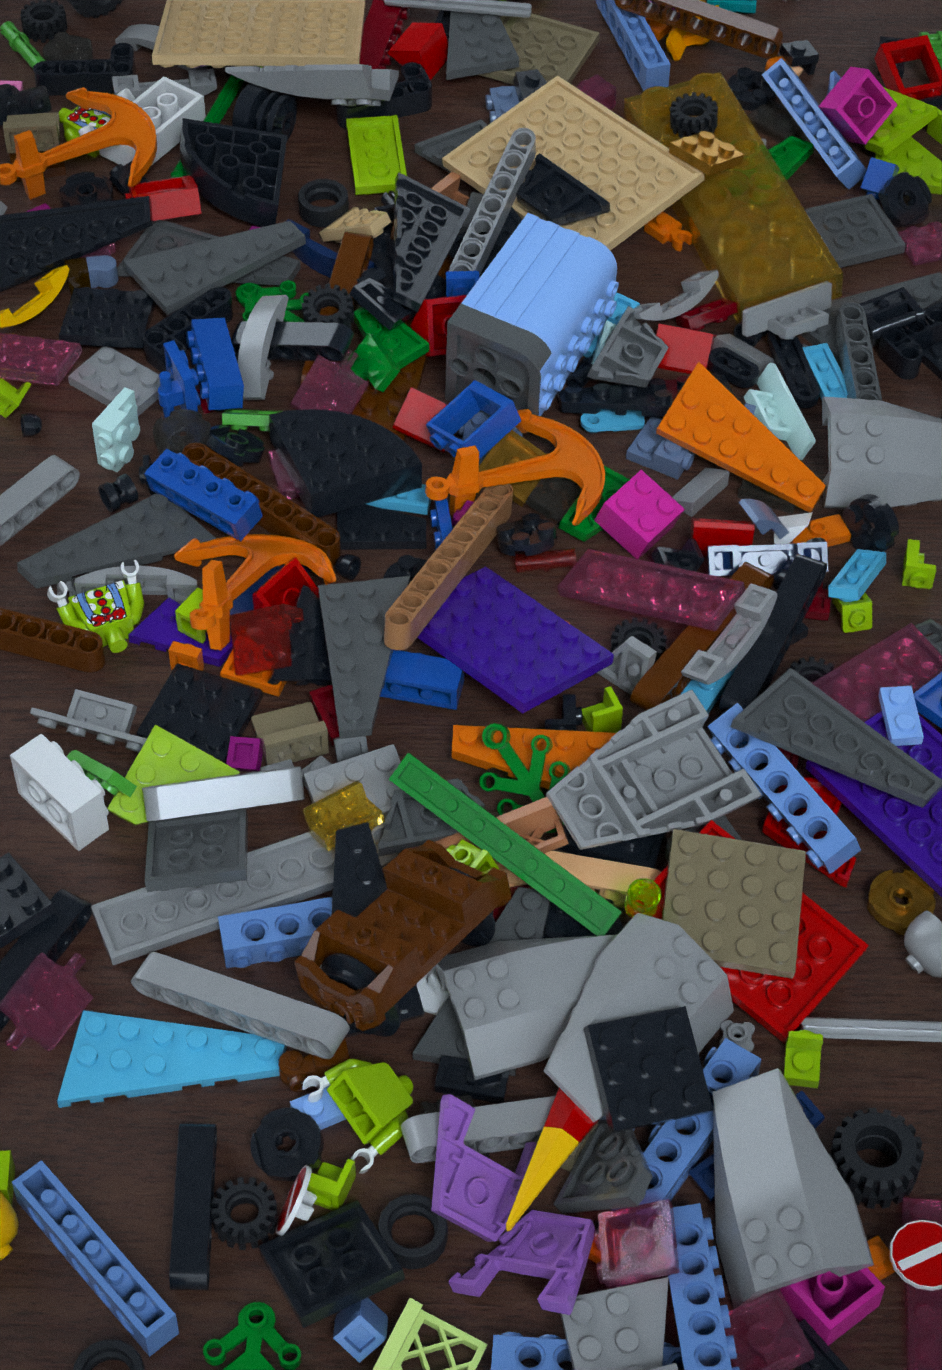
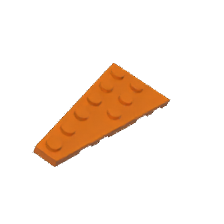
(723, 431)
(568, 747)

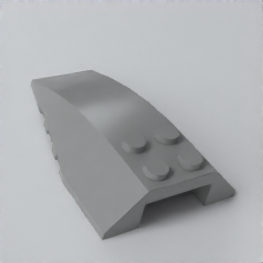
(339, 83)
(881, 453)
(651, 779)
(640, 972)
(517, 997)
(778, 1193)

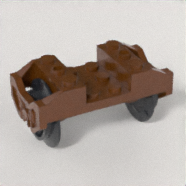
(399, 936)

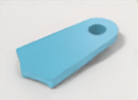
(608, 421)

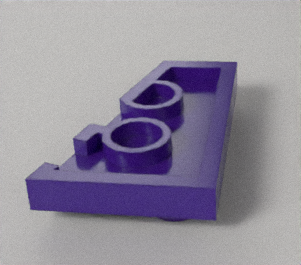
(161, 630)

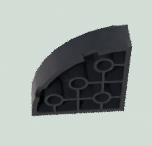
(235, 168)
(342, 459)

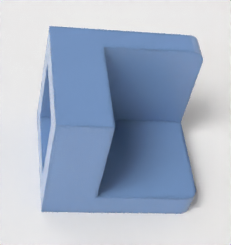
(360, 1328)

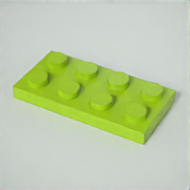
(375, 153)

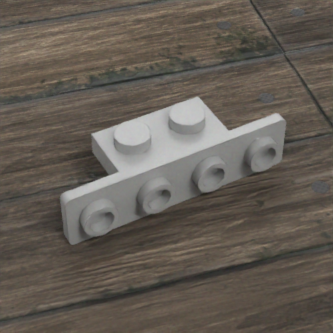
(791, 313)
(98, 716)

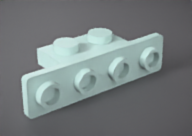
(780, 412)

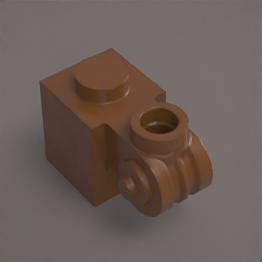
(296, 1069)

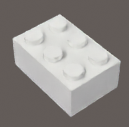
(60, 791)

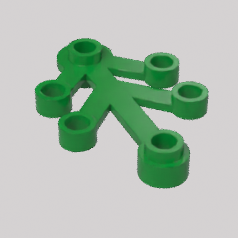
(250, 293)
(528, 781)
(254, 1333)

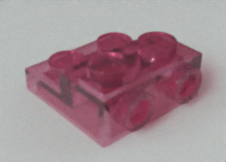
(636, 1244)
(768, 1335)

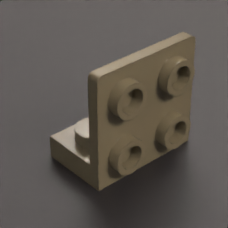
(42, 125)
(291, 733)

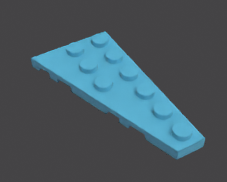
(153, 1057)

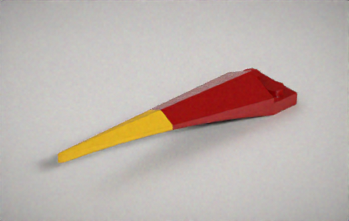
(560, 1136)

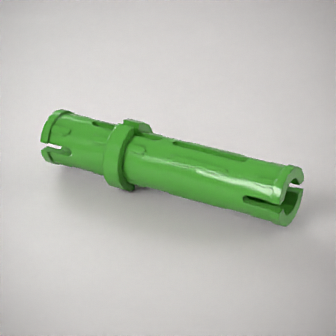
(20, 43)

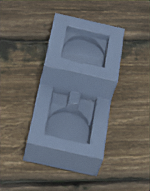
(763, 517)

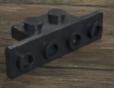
(23, 102)

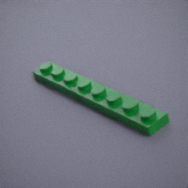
(505, 845)

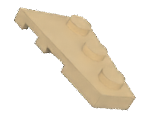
(357, 222)

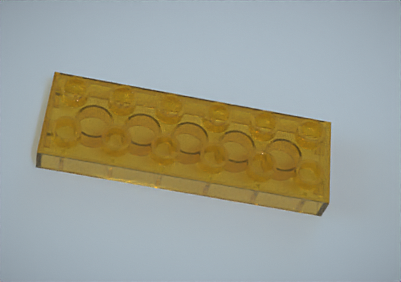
(744, 216)

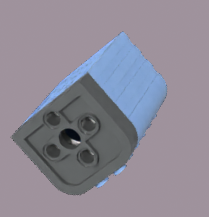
(531, 315)

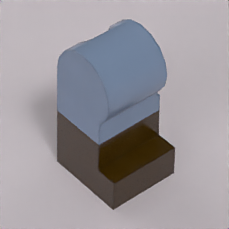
(92, 272)

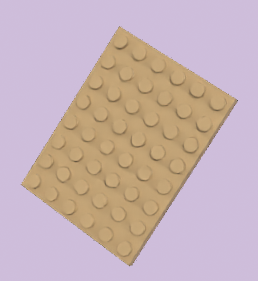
(259, 33)
(592, 147)

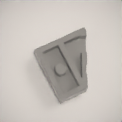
(629, 664)

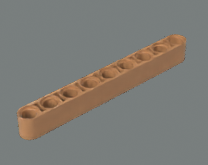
(447, 567)

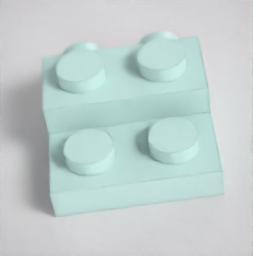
(116, 430)

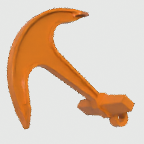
(128, 126)
(572, 459)
(261, 555)

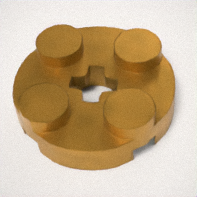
(884, 905)

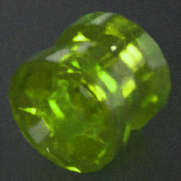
(647, 892)

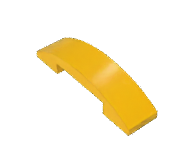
(49, 288)

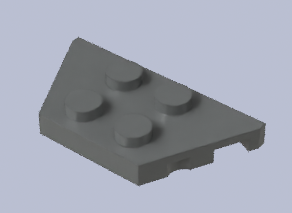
(629, 353)
(412, 824)

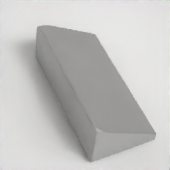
(743, 349)
(701, 490)

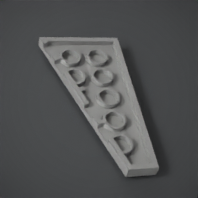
(618, 1327)

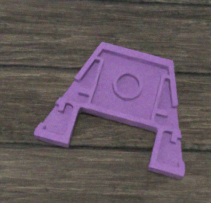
(467, 1184)
(540, 1247)

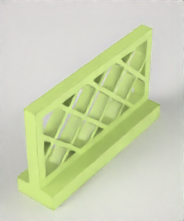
(407, 1331)

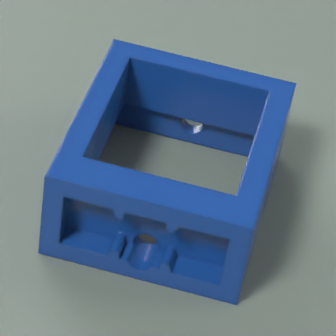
(462, 408)

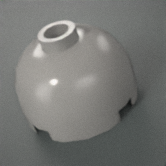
(924, 944)

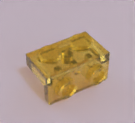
(341, 810)

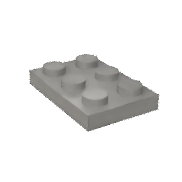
(109, 372)
(370, 769)

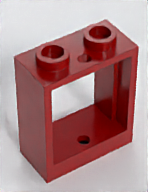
(904, 51)
(169, 197)

